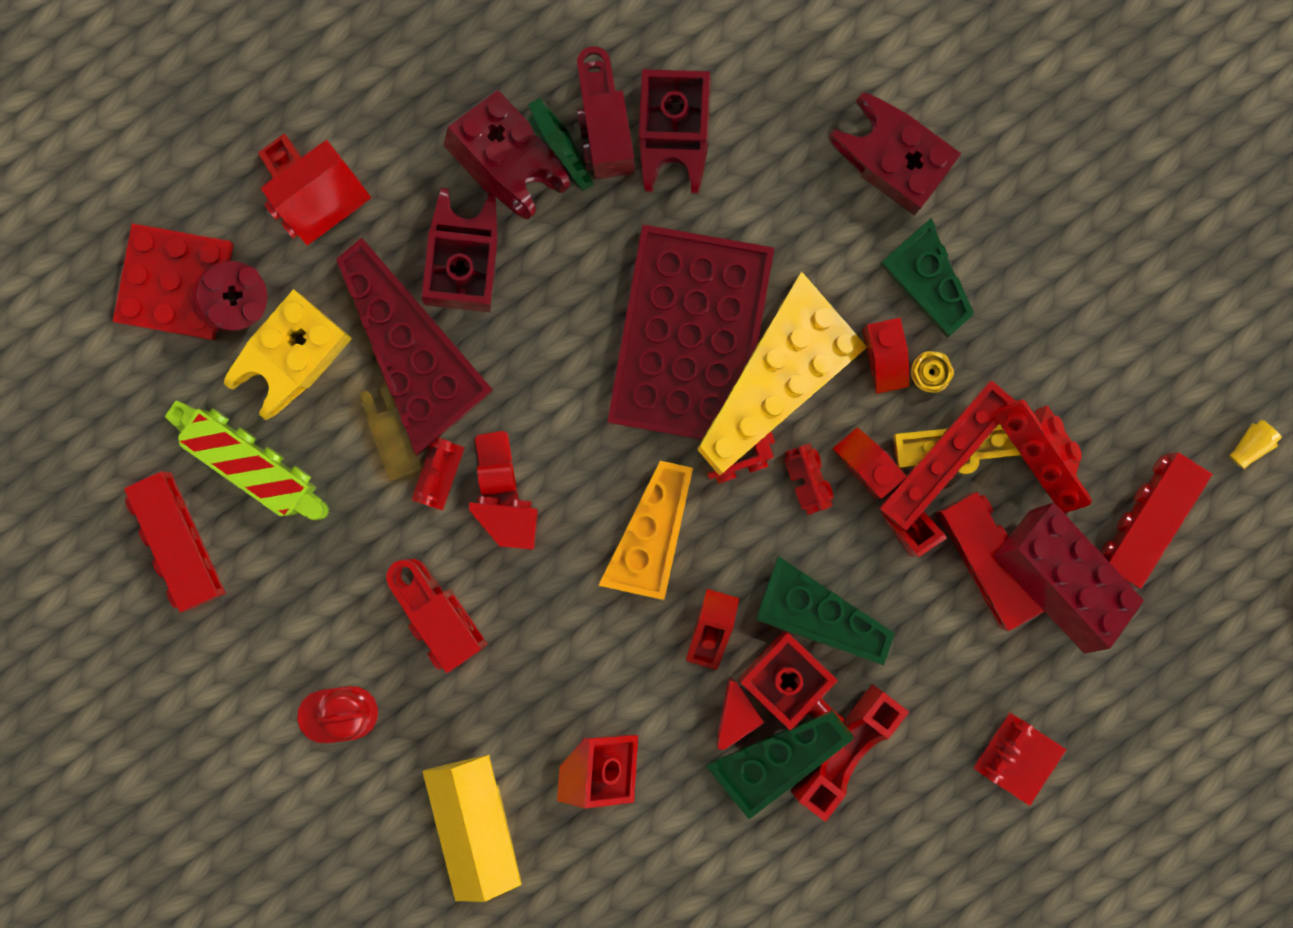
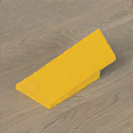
(472, 829)

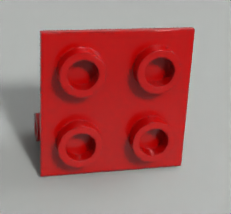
(1019, 758)

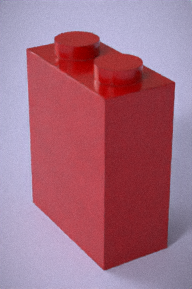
(314, 193)

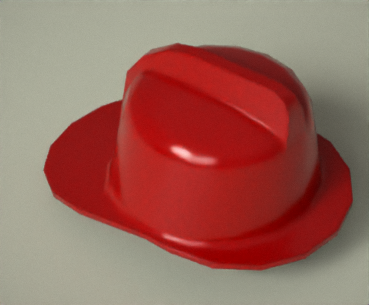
(337, 714)

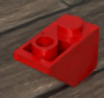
(507, 524)

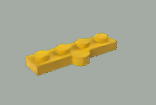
(914, 445)

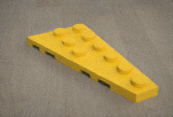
(790, 364)

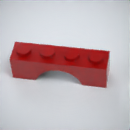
(870, 722)

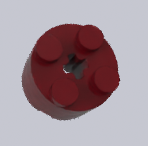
(241, 281)

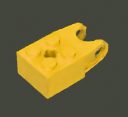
(282, 362)

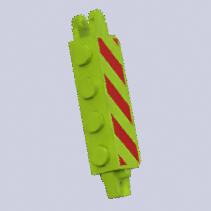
(244, 463)

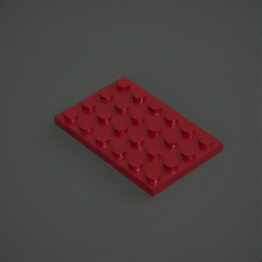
(687, 329)

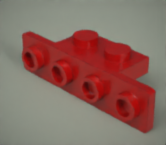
(1047, 451)

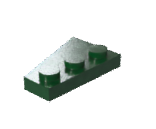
(929, 280)

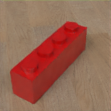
(1155, 517)
(173, 541)
(977, 542)

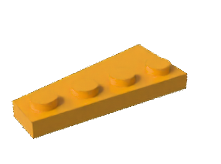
(650, 540)

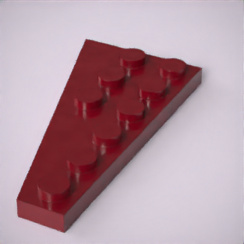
(419, 363)

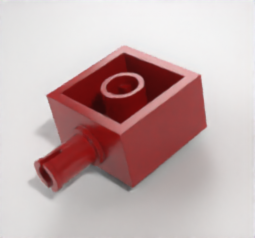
(787, 701)

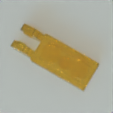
(391, 436)

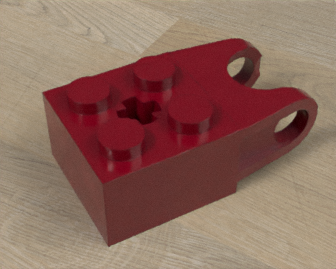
(603, 118)
(677, 137)
(889, 147)
(504, 153)
(461, 243)

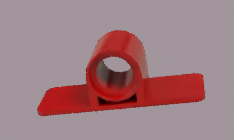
(496, 467)

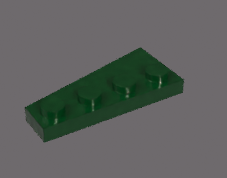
(556, 135)
(813, 611)
(775, 764)

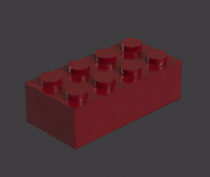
(1069, 578)

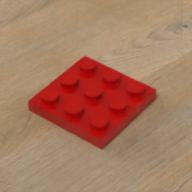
(160, 277)

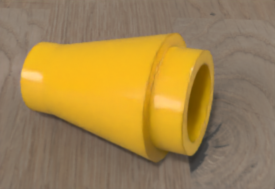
(1256, 442)

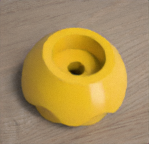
(942, 371)

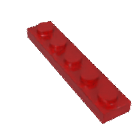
(945, 457)

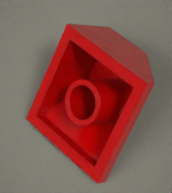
(599, 772)

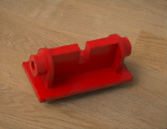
(807, 466)
(438, 473)

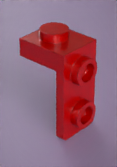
(763, 453)

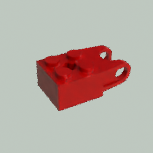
(435, 616)

